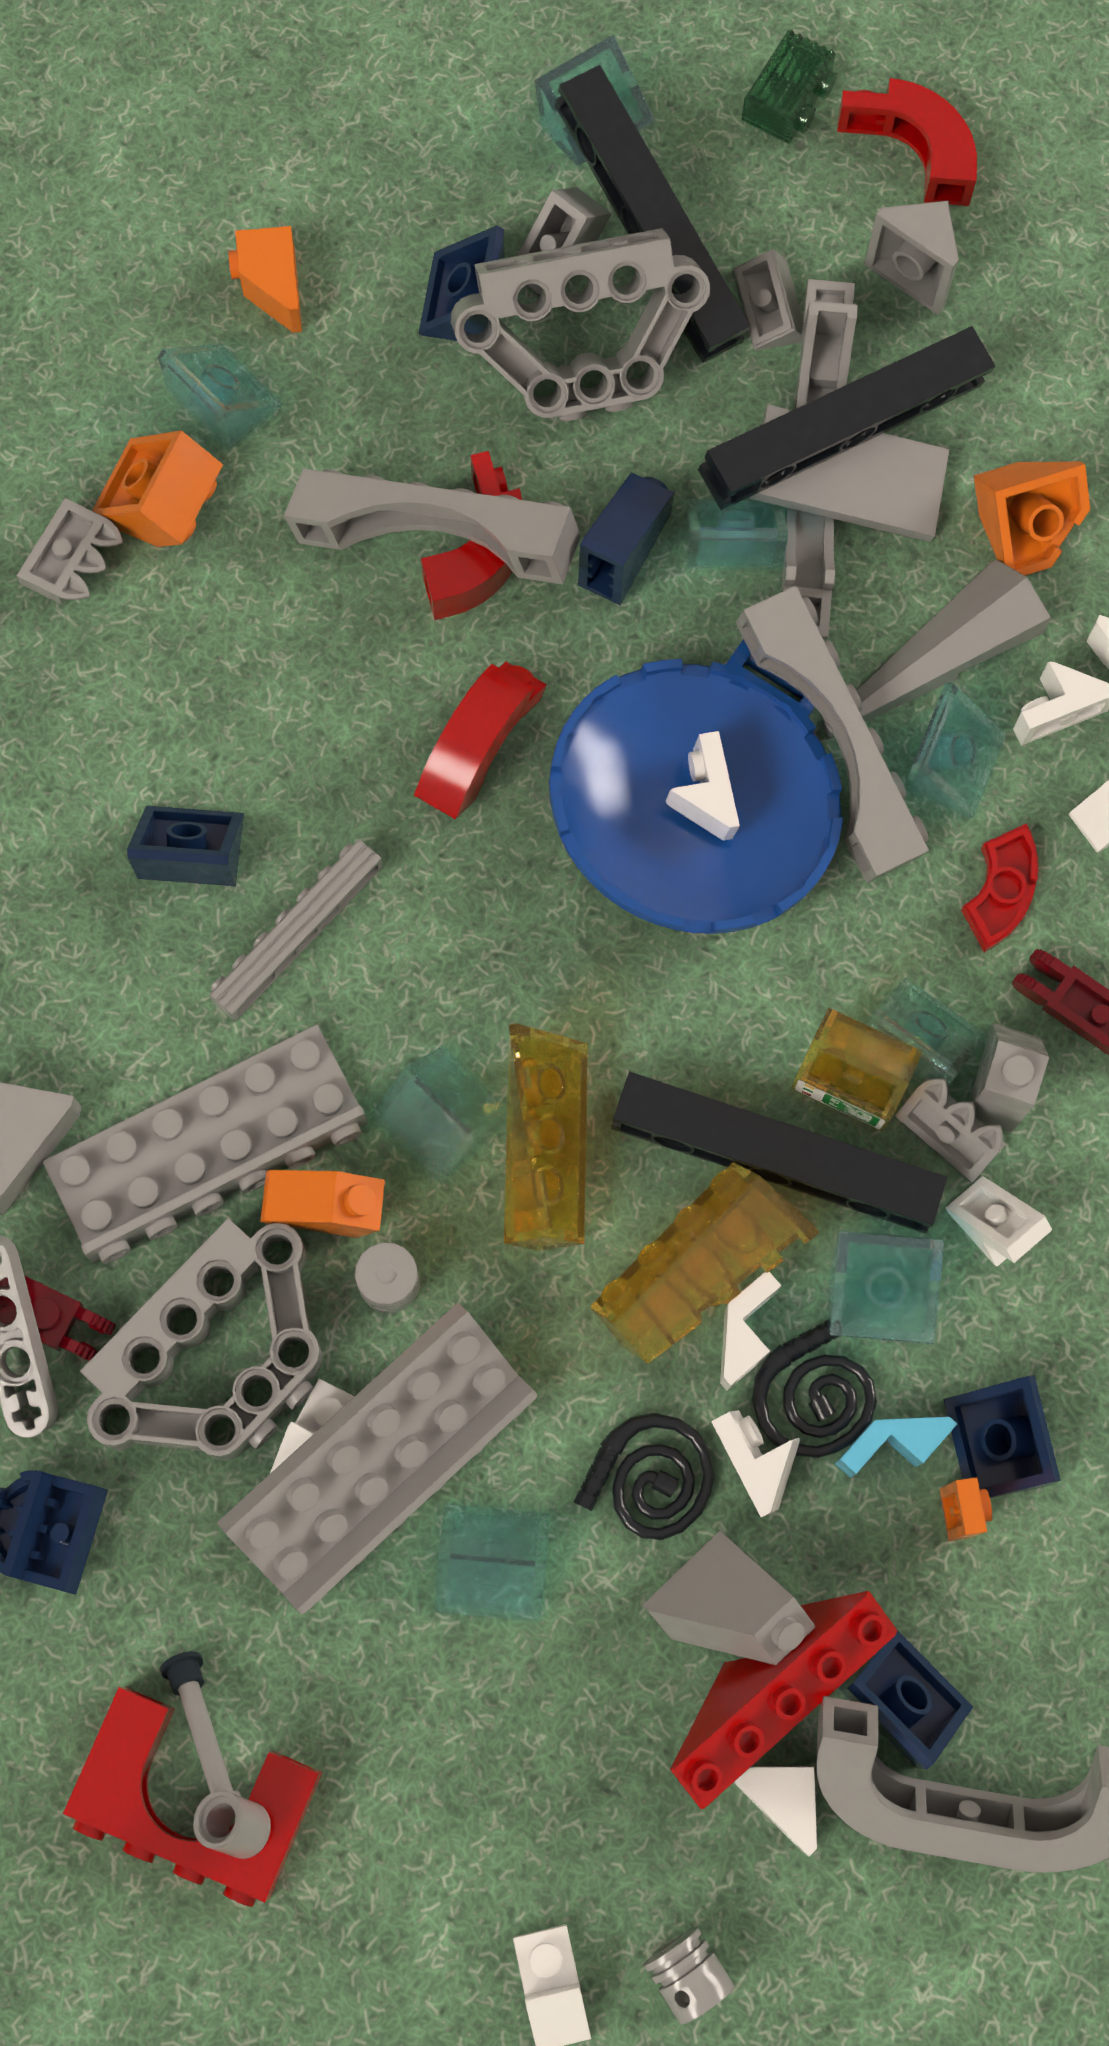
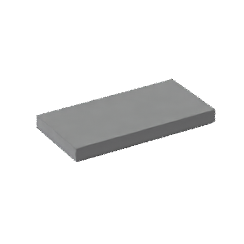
(877, 485)

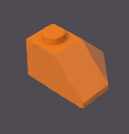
(1031, 510)

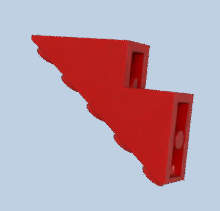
(762, 1702)

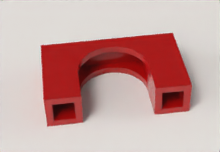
(116, 1801)

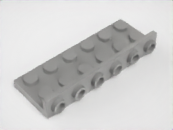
(205, 1145)
(378, 1459)

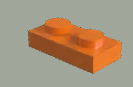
(965, 1509)

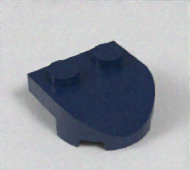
(48, 1529)

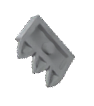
(67, 551)
(951, 1127)

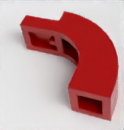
(927, 126)
(470, 573)
(475, 735)

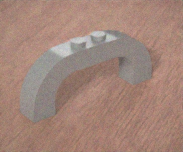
(953, 1819)

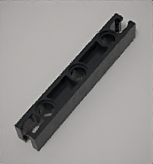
(646, 200)
(845, 418)
(779, 1152)

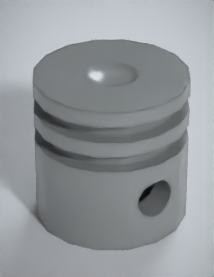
(387, 1277)
(689, 1976)

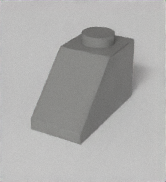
(564, 221)

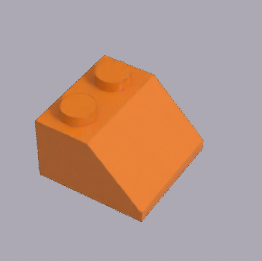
(159, 488)

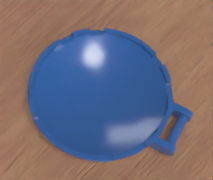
(633, 747)

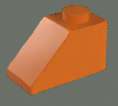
(268, 272)
(323, 1201)

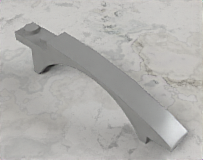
(823, 368)

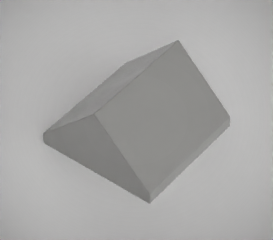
(915, 251)

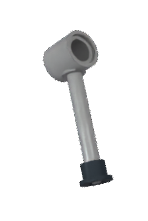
(222, 1804)

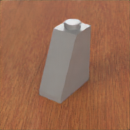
(1008, 1077)
(29, 1132)
(729, 1606)

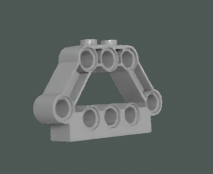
(551, 269)
(187, 1289)

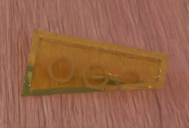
(545, 1140)
(700, 1261)

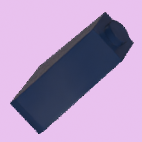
(623, 537)

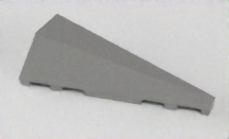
(980, 622)

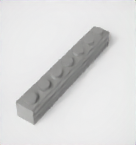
(295, 929)

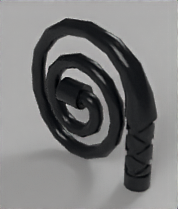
(820, 1405)
(662, 1482)

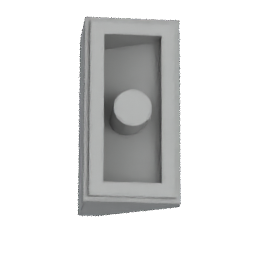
(769, 301)

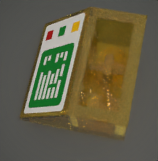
(856, 1070)

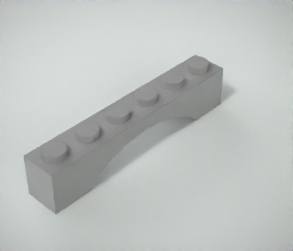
(345, 509)
(788, 644)

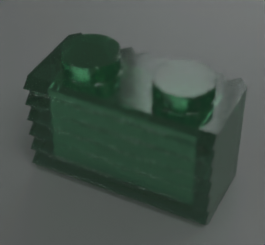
(789, 87)

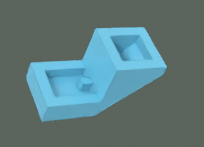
(910, 1437)

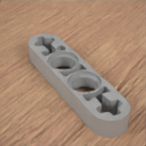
(25, 1335)

